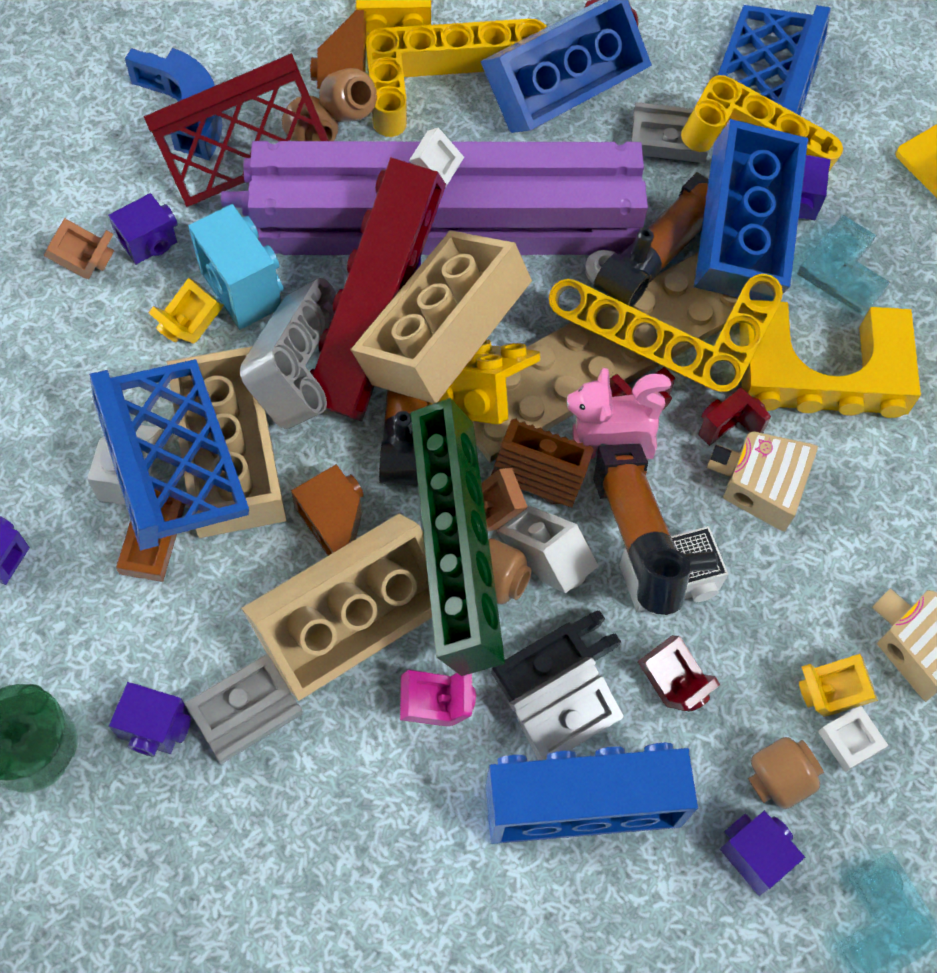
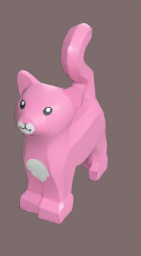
(618, 418)

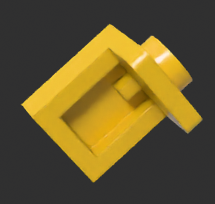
(187, 313)
(837, 686)

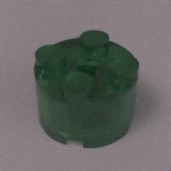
(46, 734)

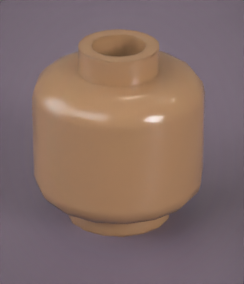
(348, 94)
(305, 131)
(509, 571)
(785, 772)

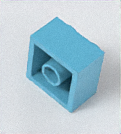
(237, 265)

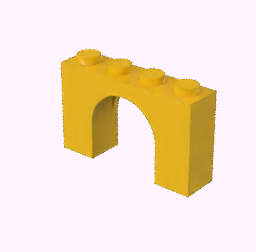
(883, 385)

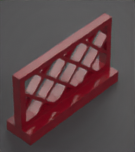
(222, 98)

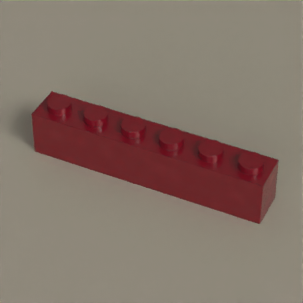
(377, 271)

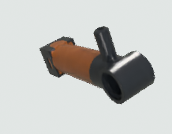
(629, 274)
(397, 447)
(655, 560)

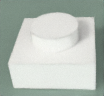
(437, 154)
(853, 738)

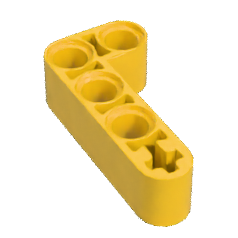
(729, 100)

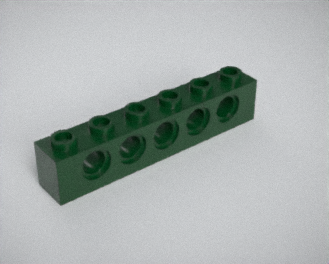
(456, 540)

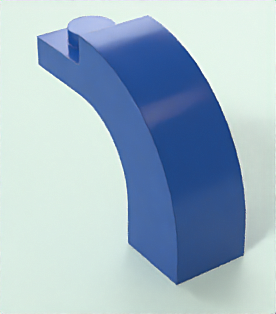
(180, 78)

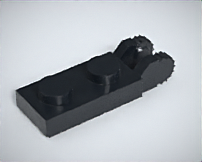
(551, 656)

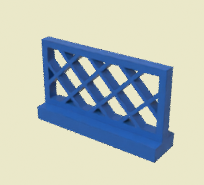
(800, 66)
(129, 462)

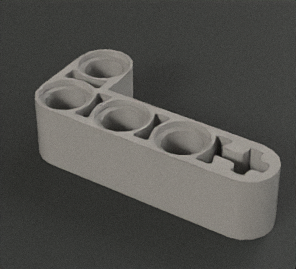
(277, 361)

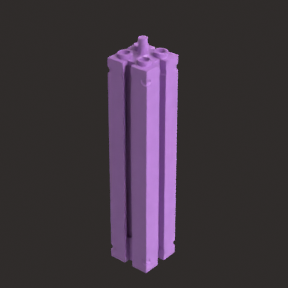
(525, 193)

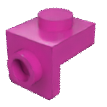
(436, 698)

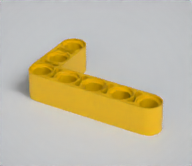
(429, 52)
(669, 336)

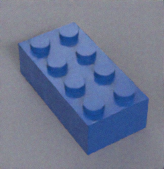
(566, 64)
(751, 210)
(589, 793)

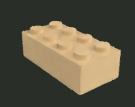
(442, 315)
(247, 439)
(345, 606)

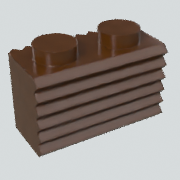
(544, 462)

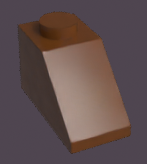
(342, 49)
(330, 508)

